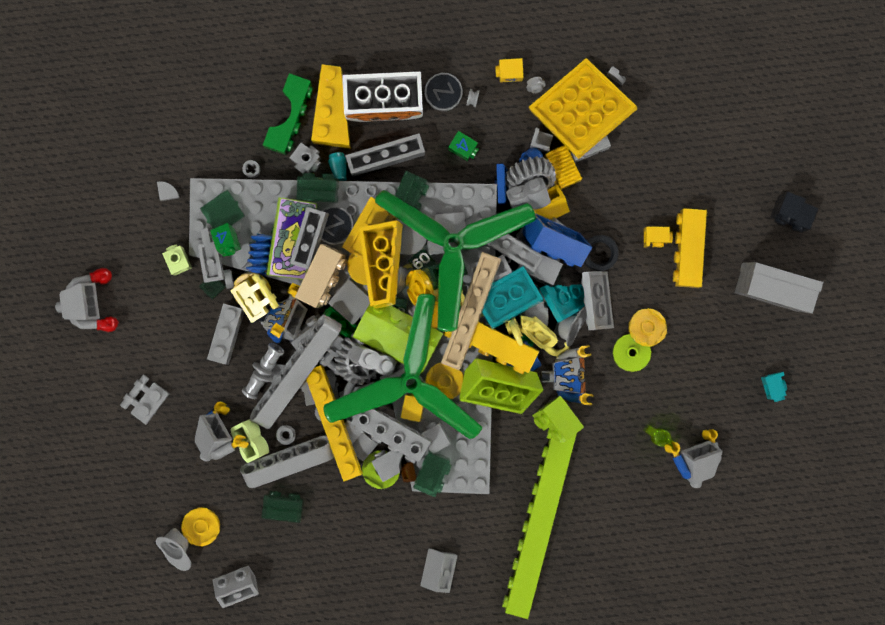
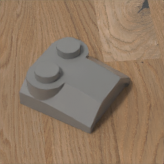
(453, 224)

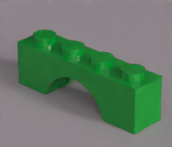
(280, 137)

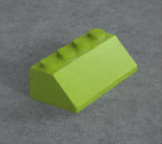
(389, 330)
(499, 386)

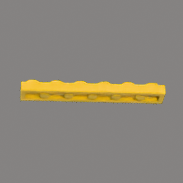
(336, 431)

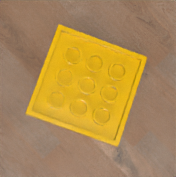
(582, 108)

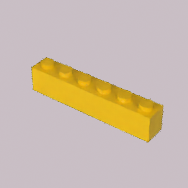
(498, 345)

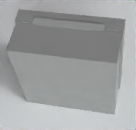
(778, 287)

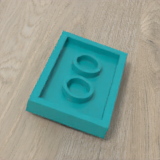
(510, 297)

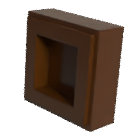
(408, 472)

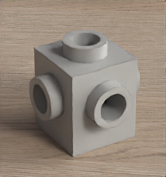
(303, 152)

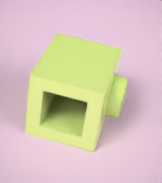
(176, 259)

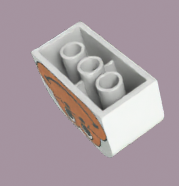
(382, 96)

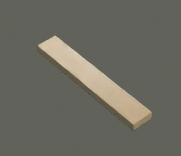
(471, 310)

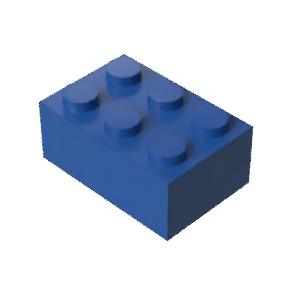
(557, 241)

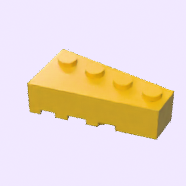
(330, 123)
(381, 261)

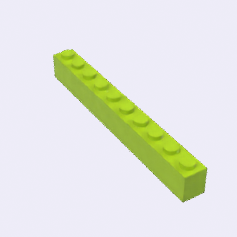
(538, 526)

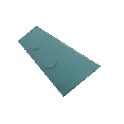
(564, 300)

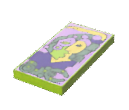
(285, 234)

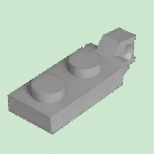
(209, 258)

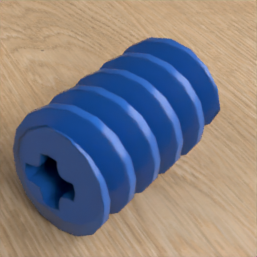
(260, 253)

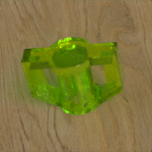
(659, 436)

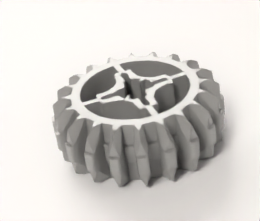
(529, 170)
(345, 363)

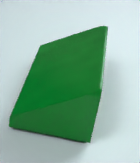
(347, 328)

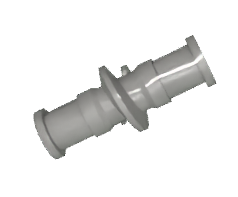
(263, 371)

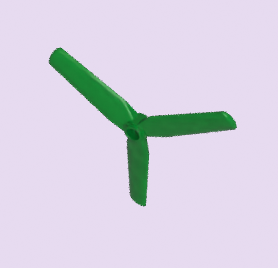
(471, 237)
(392, 388)

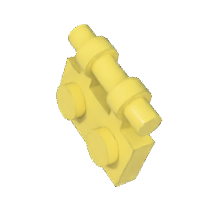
(250, 300)

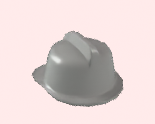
(570, 326)
(174, 548)

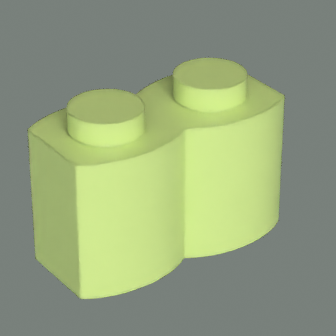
(257, 444)

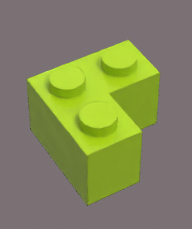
(559, 419)

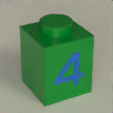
(463, 146)
(225, 240)

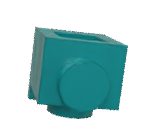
(774, 386)

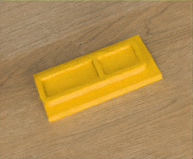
(371, 215)

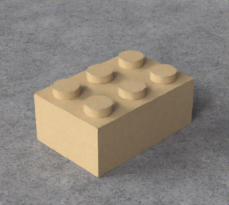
(321, 276)

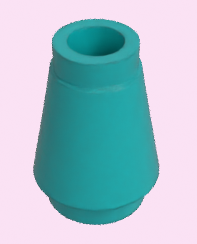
(338, 165)

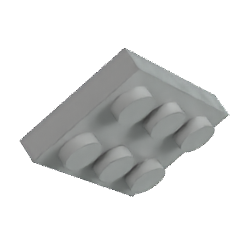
(597, 300)

